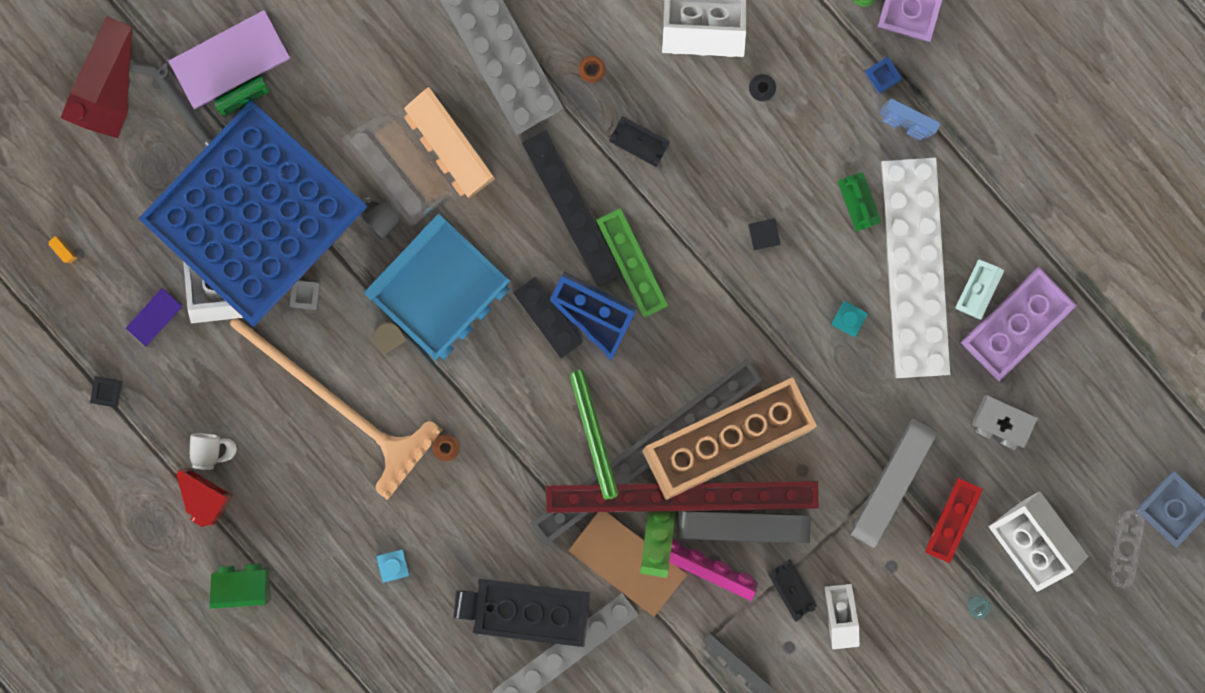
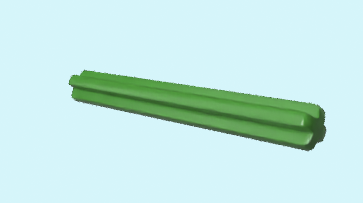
(594, 434)

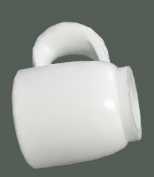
(205, 450)

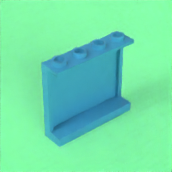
(438, 288)

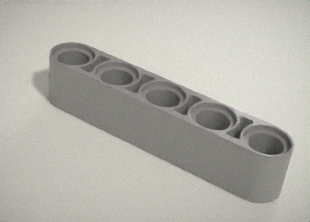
(893, 483)

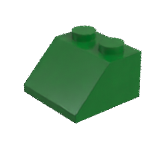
(240, 587)

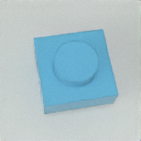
(393, 565)

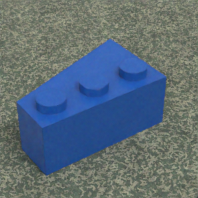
(594, 312)

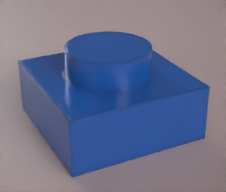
(883, 75)

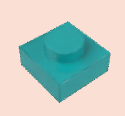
(849, 319)

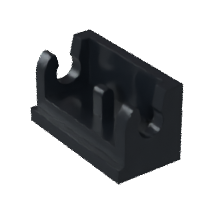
(639, 141)
(792, 589)

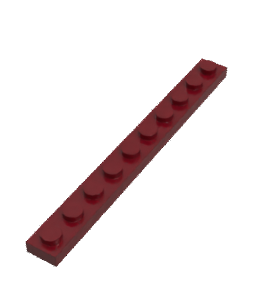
(698, 498)

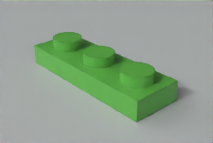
(657, 543)

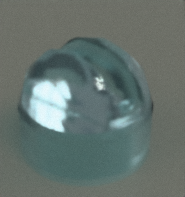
(975, 603)

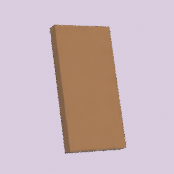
(617, 556)

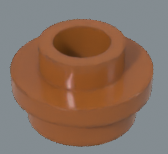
(591, 60)
(446, 438)

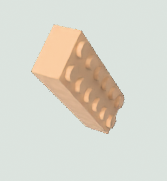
(729, 438)

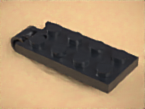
(526, 612)

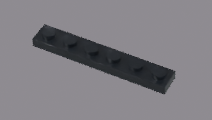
(572, 208)

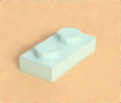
(979, 289)

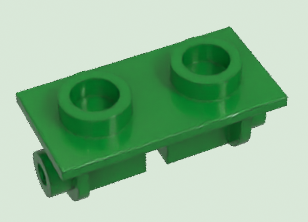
(859, 201)

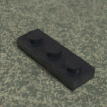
(547, 317)

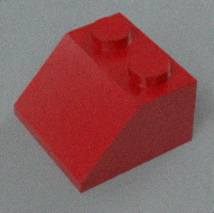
(202, 497)

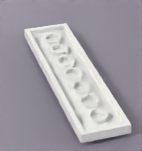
(915, 268)

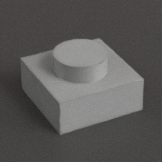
(305, 295)

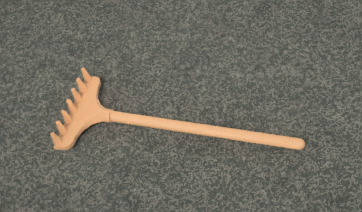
(399, 452)

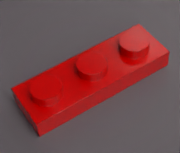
(953, 520)

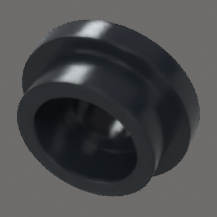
(756, 94)

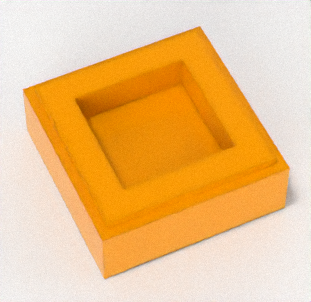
(62, 249)

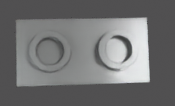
(1020, 422)

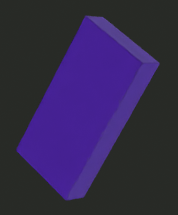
(154, 317)

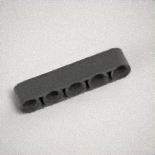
(744, 526)

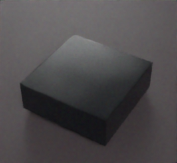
(764, 234)
(106, 392)

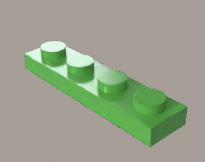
(632, 263)

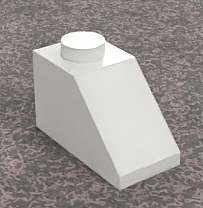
(842, 616)

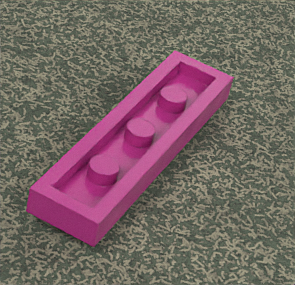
(715, 572)

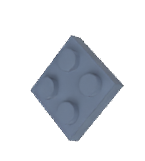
(1173, 509)

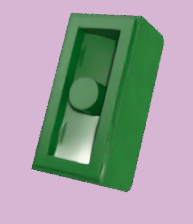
(241, 96)

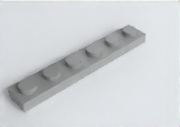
(561, 657)

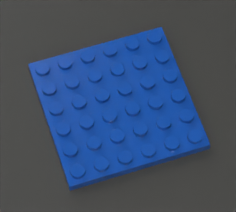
(252, 213)

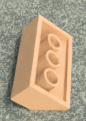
(449, 143)

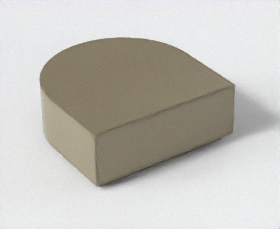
(388, 337)

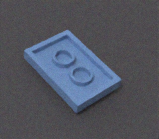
(918, 124)

